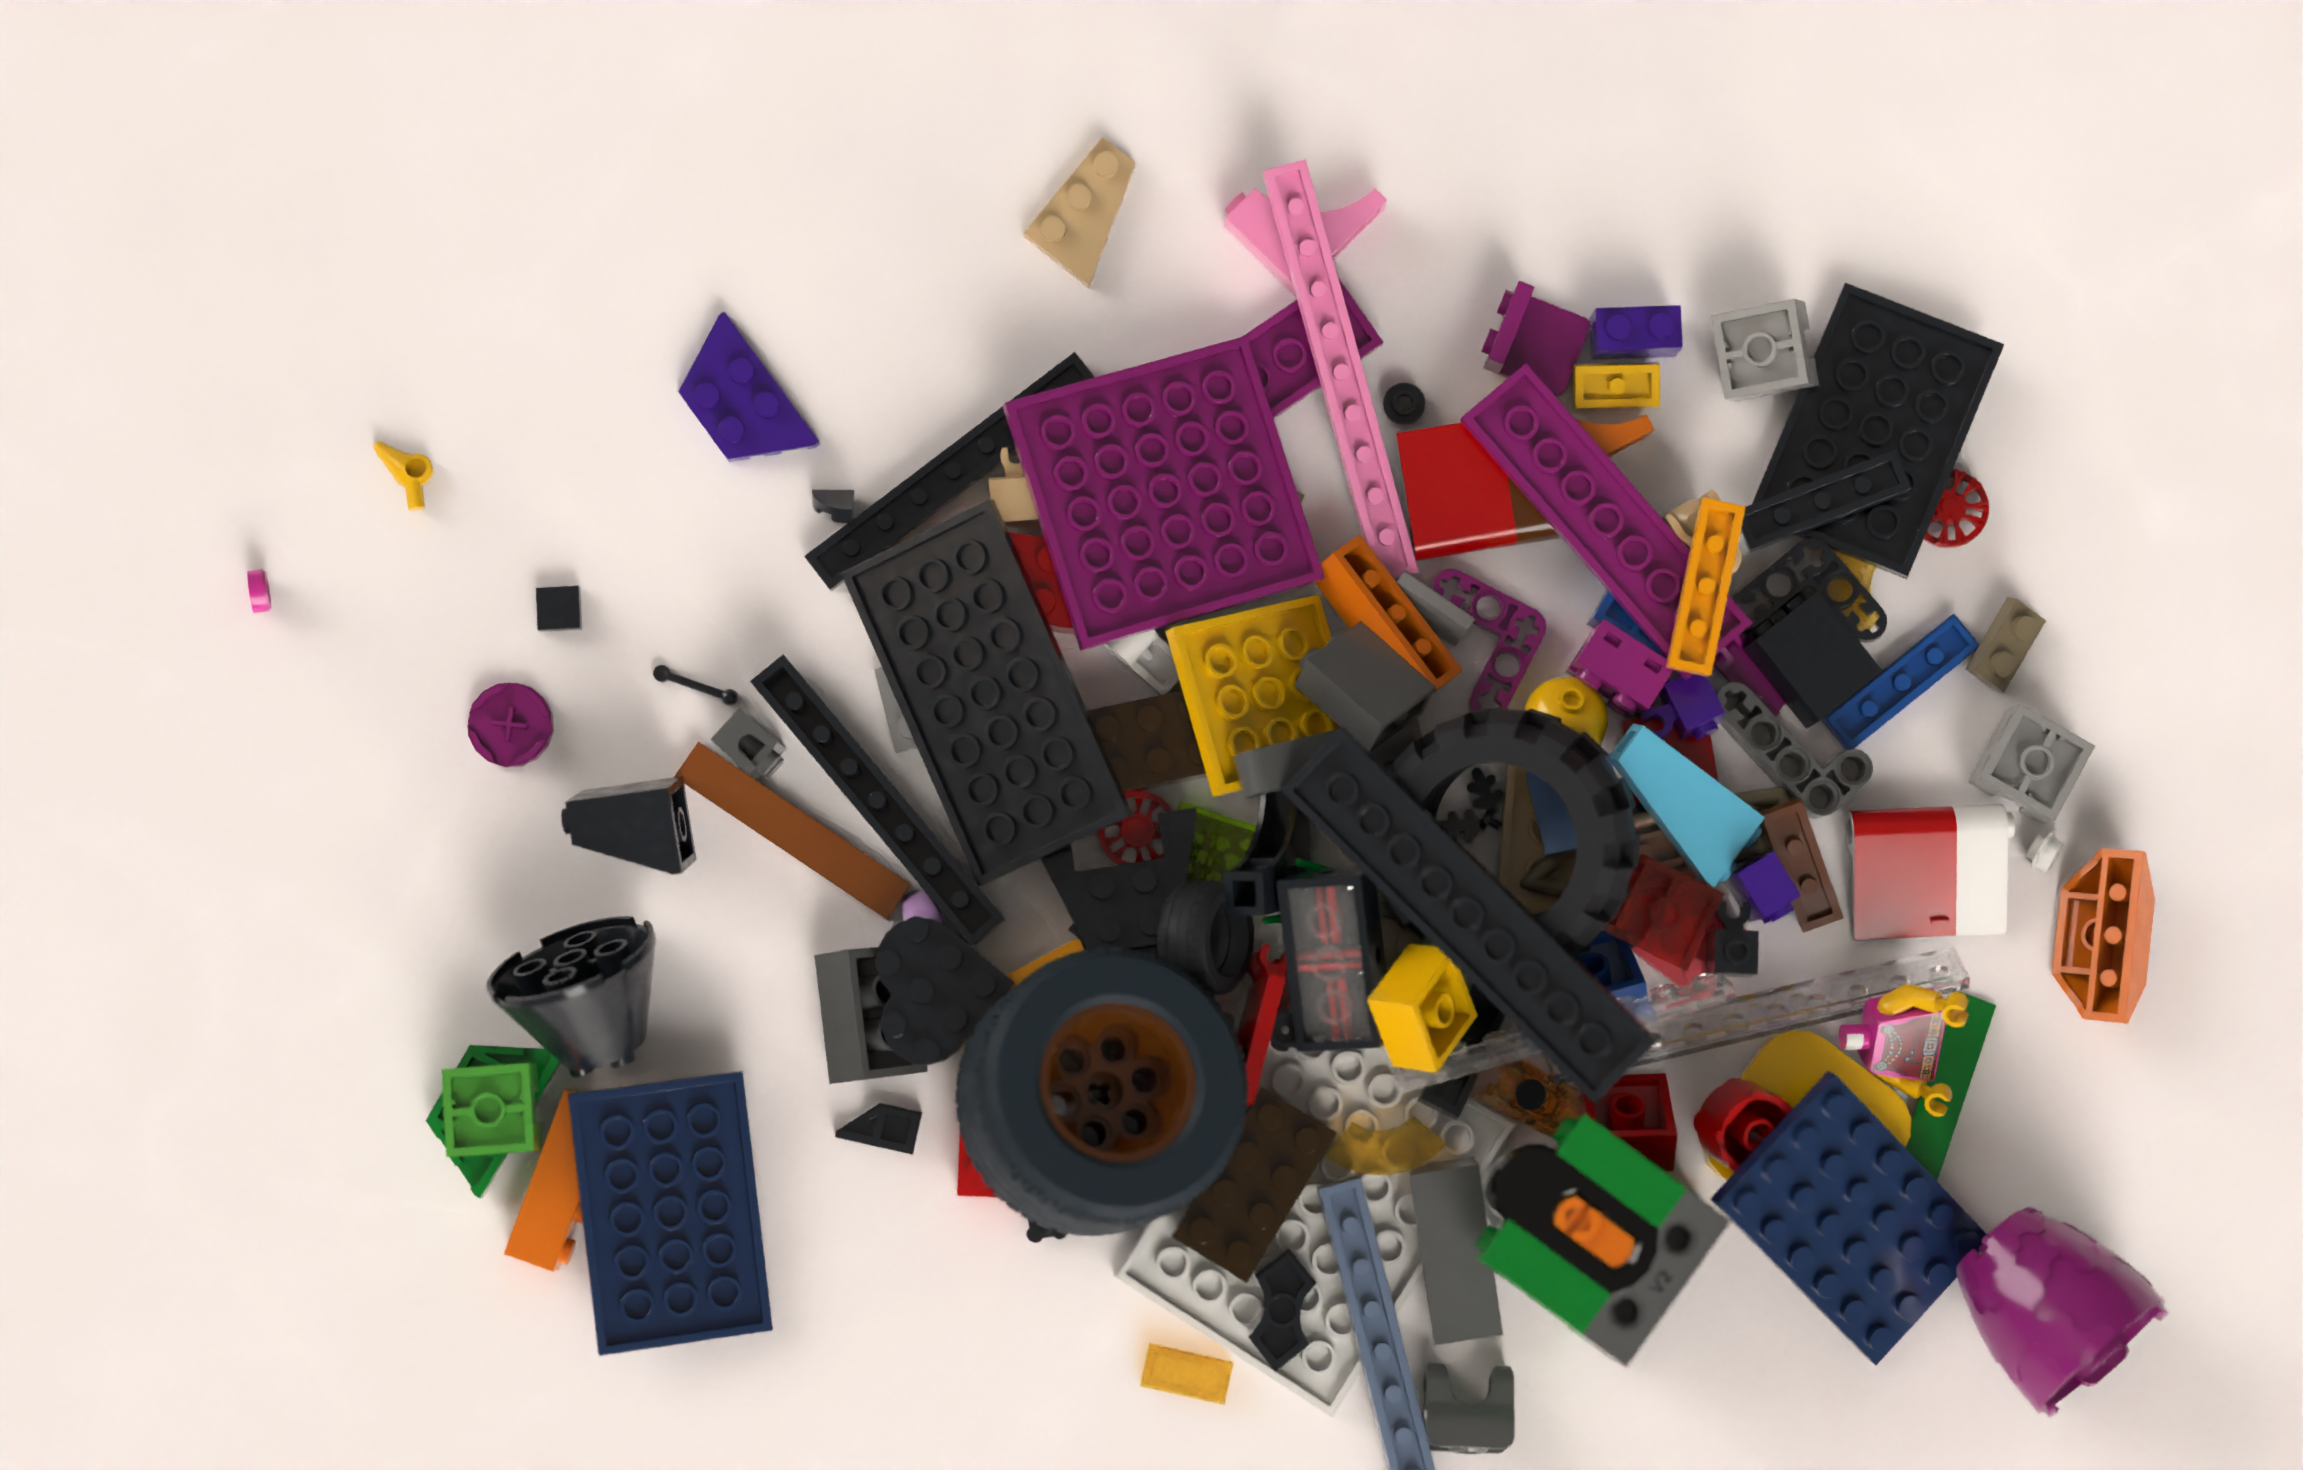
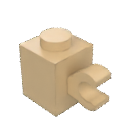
(1012, 492)

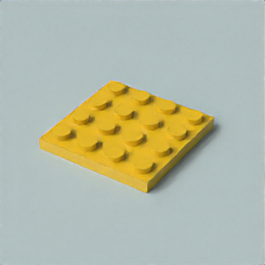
(1242, 681)

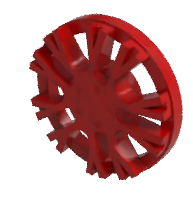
(1952, 510)
(1135, 830)

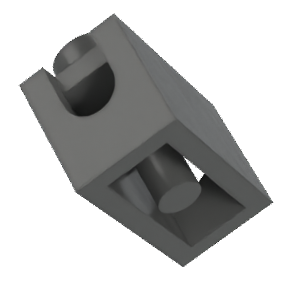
(741, 738)

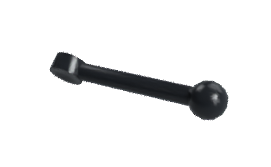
(663, 674)

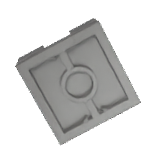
(1764, 350)
(2032, 763)

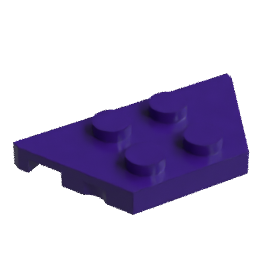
(740, 399)

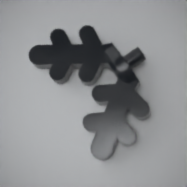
(1488, 802)

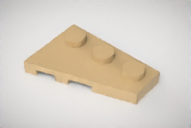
(1082, 212)

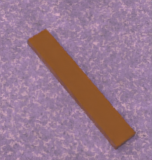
(793, 830)

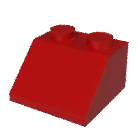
(1640, 1115)

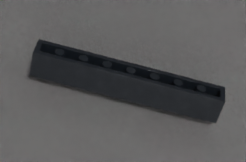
(878, 801)

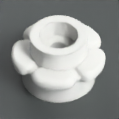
(2044, 852)

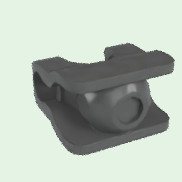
(1465, 1427)

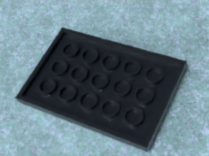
(1884, 386)

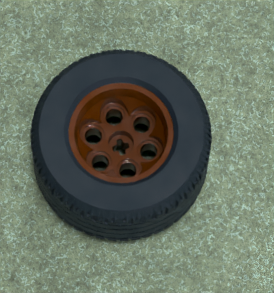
(1159, 1028)

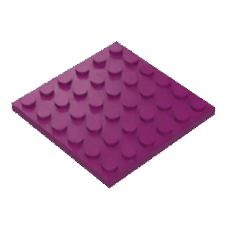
(1163, 492)

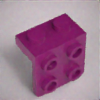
(1535, 335)

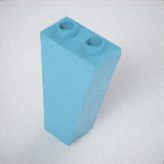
(1687, 804)

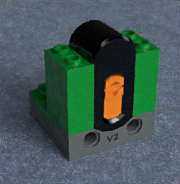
(1595, 1234)

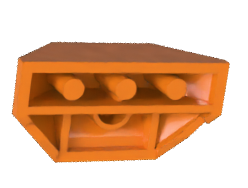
(2105, 935)

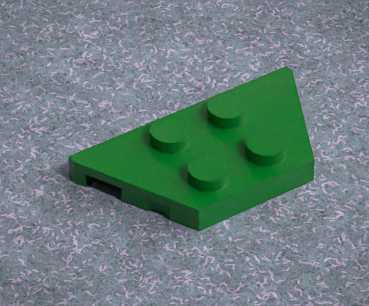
(482, 1169)

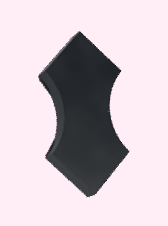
(1284, 1290)

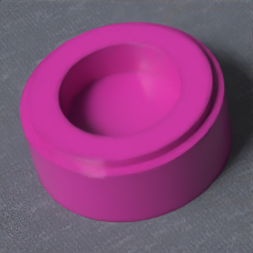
(259, 590)

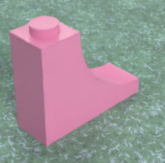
(1254, 226)

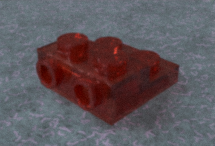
(1665, 912)

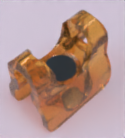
(1531, 1097)

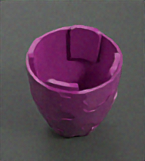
(2054, 1305)

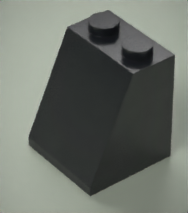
(634, 823)

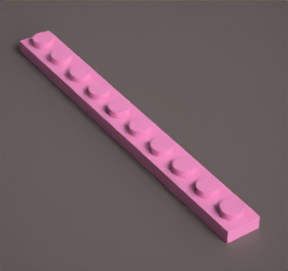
(1339, 366)

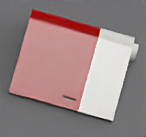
(1929, 871)

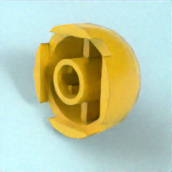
(1574, 703)

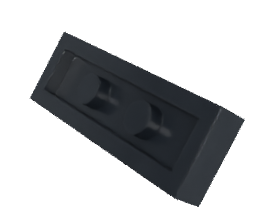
(1451, 1095)

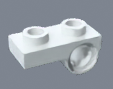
(1148, 658)

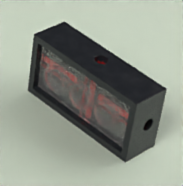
(1332, 956)

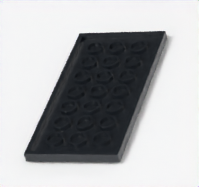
(986, 693)

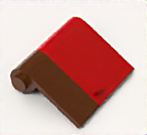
(1462, 496)

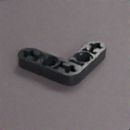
(1817, 579)

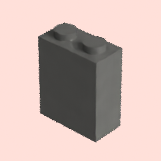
(1364, 685)

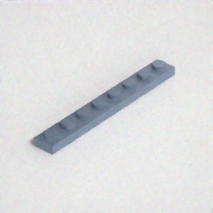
(1375, 1325)

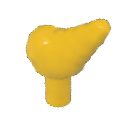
(408, 471)

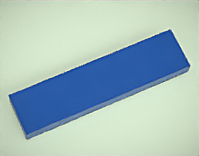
(1901, 683)

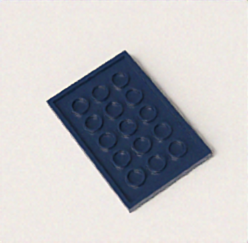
(670, 1212)
(1850, 1217)

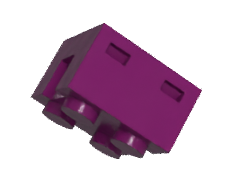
(1620, 669)

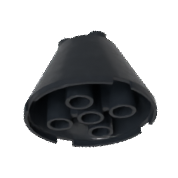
(582, 992)

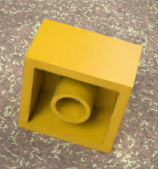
(1422, 1008)

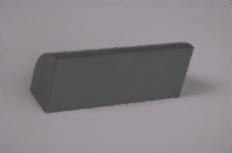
(1448, 1224)

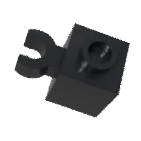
(1732, 950)

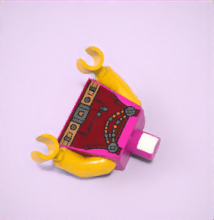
(1904, 1037)

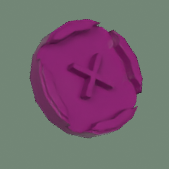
(510, 725)

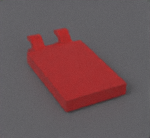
(1260, 1013)

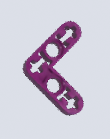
(1503, 627)

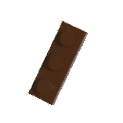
(1800, 856)

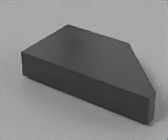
(885, 1128)

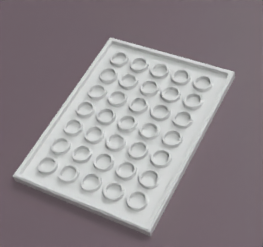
(1334, 1090)

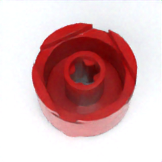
(1738, 1120)

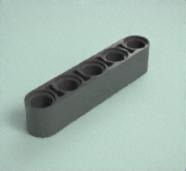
(1273, 766)

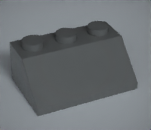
(851, 1018)

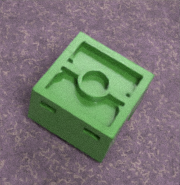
(491, 1109)

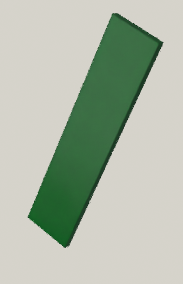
(1955, 1068)

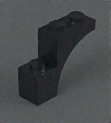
(1276, 843)

